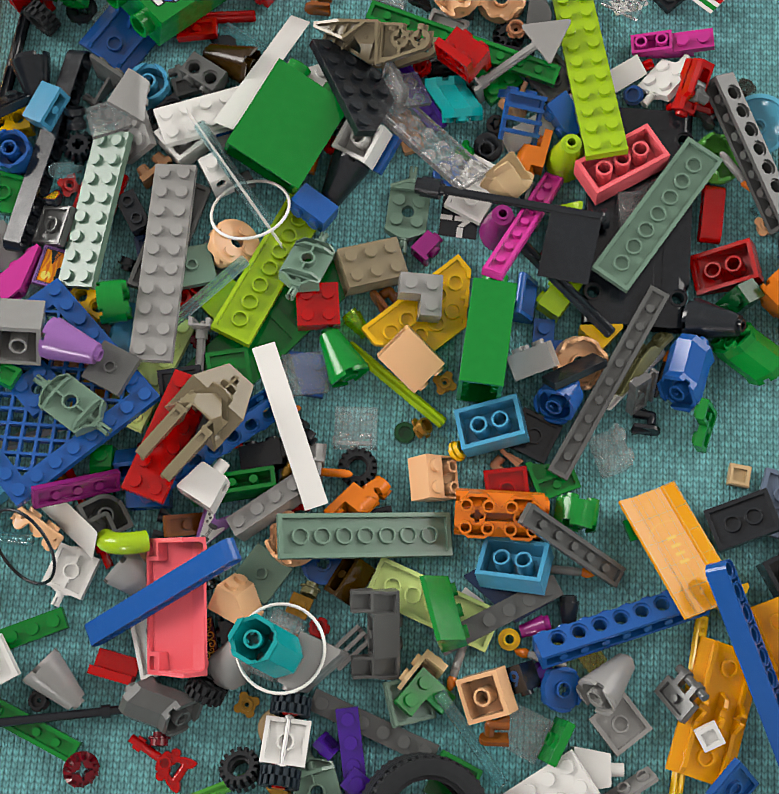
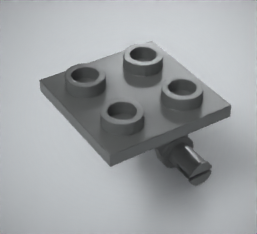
(106, 73)

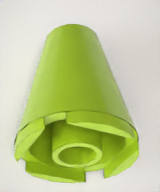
(562, 157)

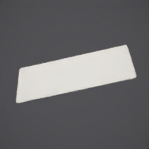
(74, 526)

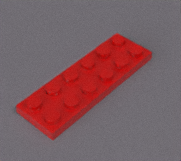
(144, 476)

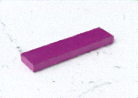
(75, 488)

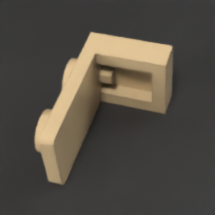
(429, 661)

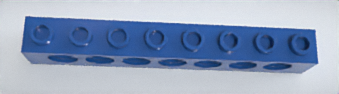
(259, 421)
(613, 634)

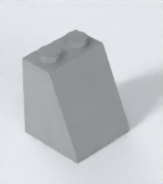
(20, 331)
(312, 653)

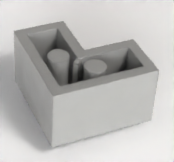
(426, 290)
(530, 361)

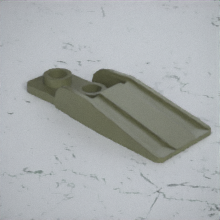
(644, 358)

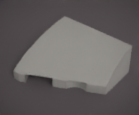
(131, 95)

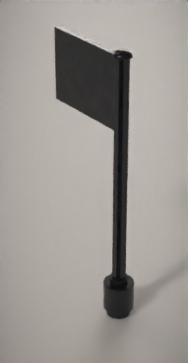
(569, 235)

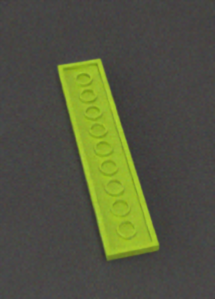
(590, 81)

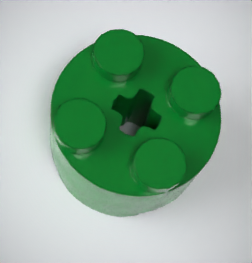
(113, 301)
(577, 512)

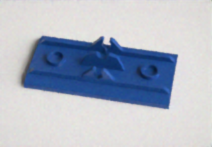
(117, 40)

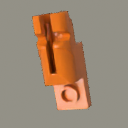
(533, 156)
(361, 499)

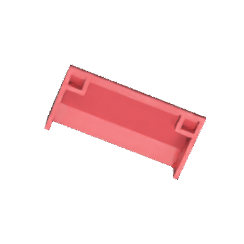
(179, 630)

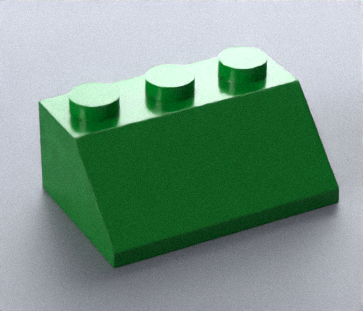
(444, 612)

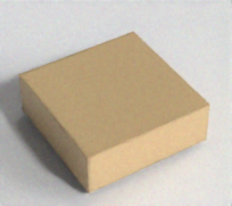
(738, 475)

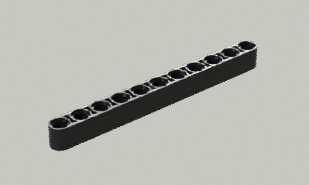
(47, 150)

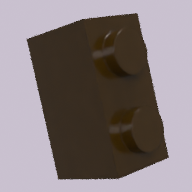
(347, 576)

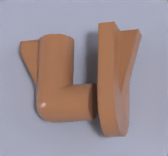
(497, 462)

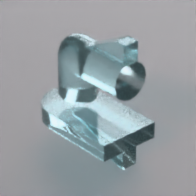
(65, 169)

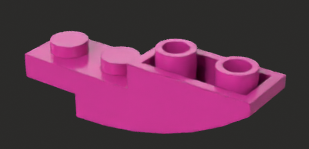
(672, 45)

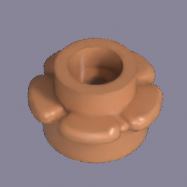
(515, 24)

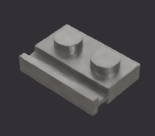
(641, 390)

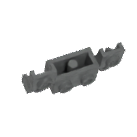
(382, 633)

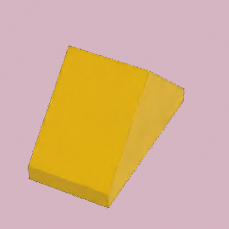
(592, 332)

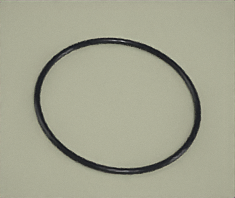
(47, 541)

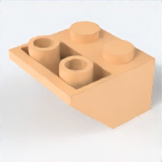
(432, 478)

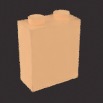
(411, 359)

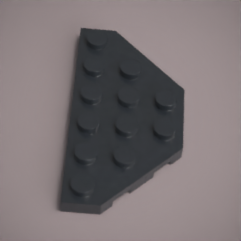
(354, 85)

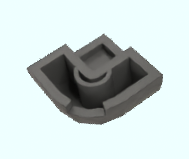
(105, 512)

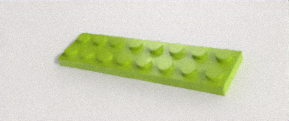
(259, 282)

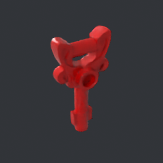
(165, 762)

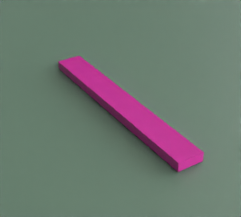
(521, 229)

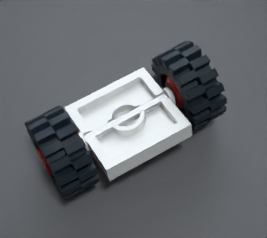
(285, 742)

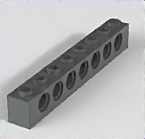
(747, 146)

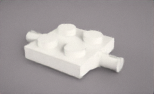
(662, 81)
(73, 573)

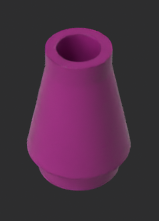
(535, 625)

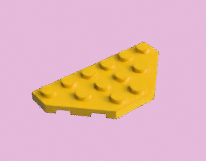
(403, 312)

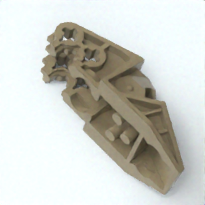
(380, 41)
(219, 395)

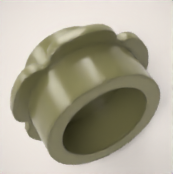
(310, 589)

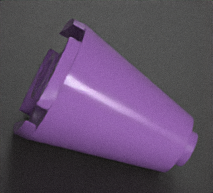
(68, 343)

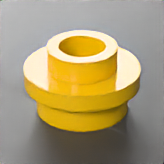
(455, 451)
(516, 639)

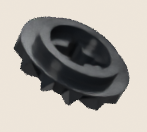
(81, 18)
(499, 36)

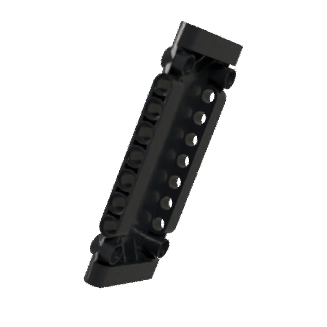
(671, 264)

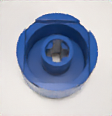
(14, 151)
(560, 404)

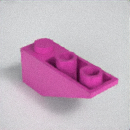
(19, 274)

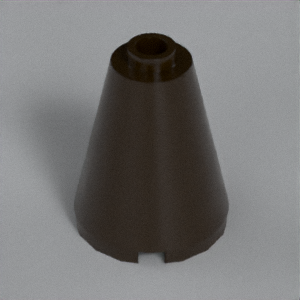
(234, 59)

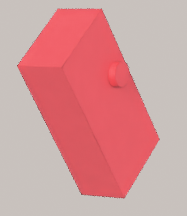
(615, 174)

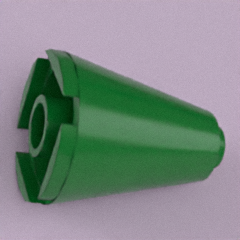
(341, 358)

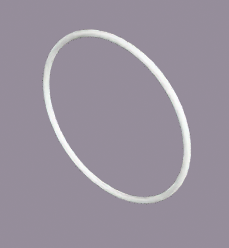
(259, 235)
(321, 663)

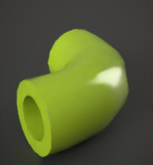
(123, 542)

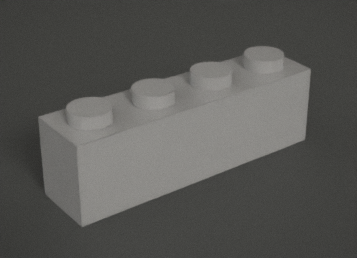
(264, 508)

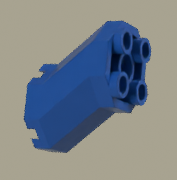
(686, 372)

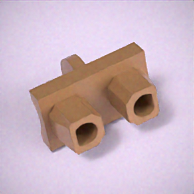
(146, 174)

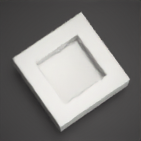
(709, 736)

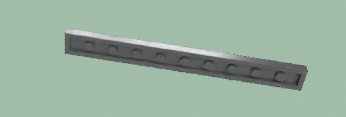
(608, 383)

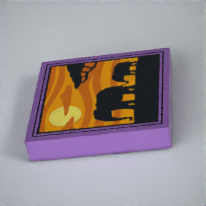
(48, 266)

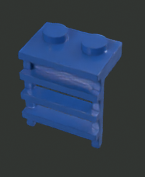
(525, 101)

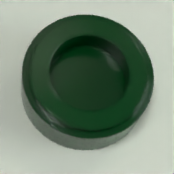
(404, 433)

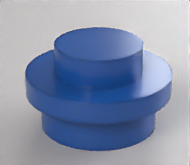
(633, 95)

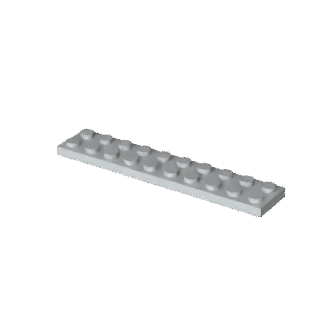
(163, 263)

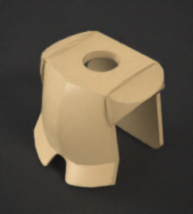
(507, 177)

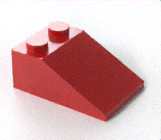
(725, 267)

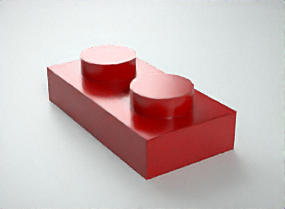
(200, 30)

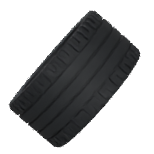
(422, 766)

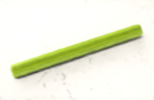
(401, 389)

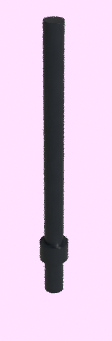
(104, 711)

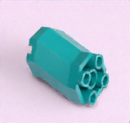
(454, 99)
(265, 646)

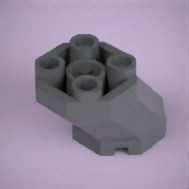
(159, 706)

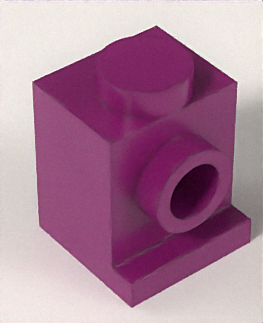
(426, 246)

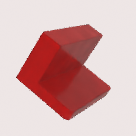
(114, 666)

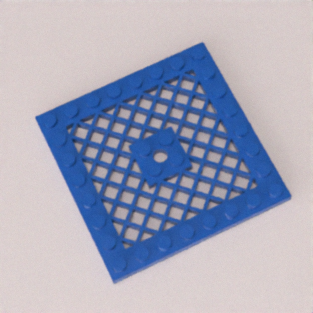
(73, 449)

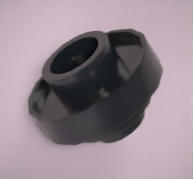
(488, 146)

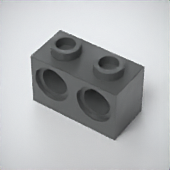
(207, 72)

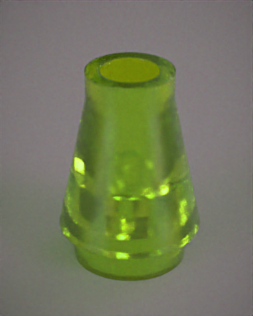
(355, 321)

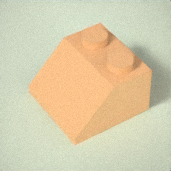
(235, 598)

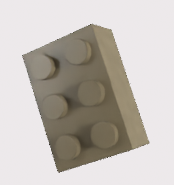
(369, 266)

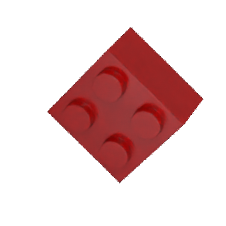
(318, 308)

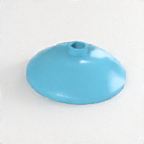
(766, 114)

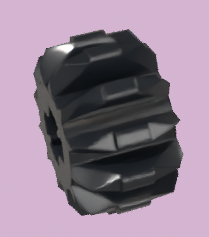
(78, 147)

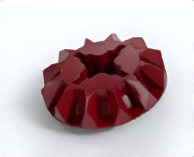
(73, 764)

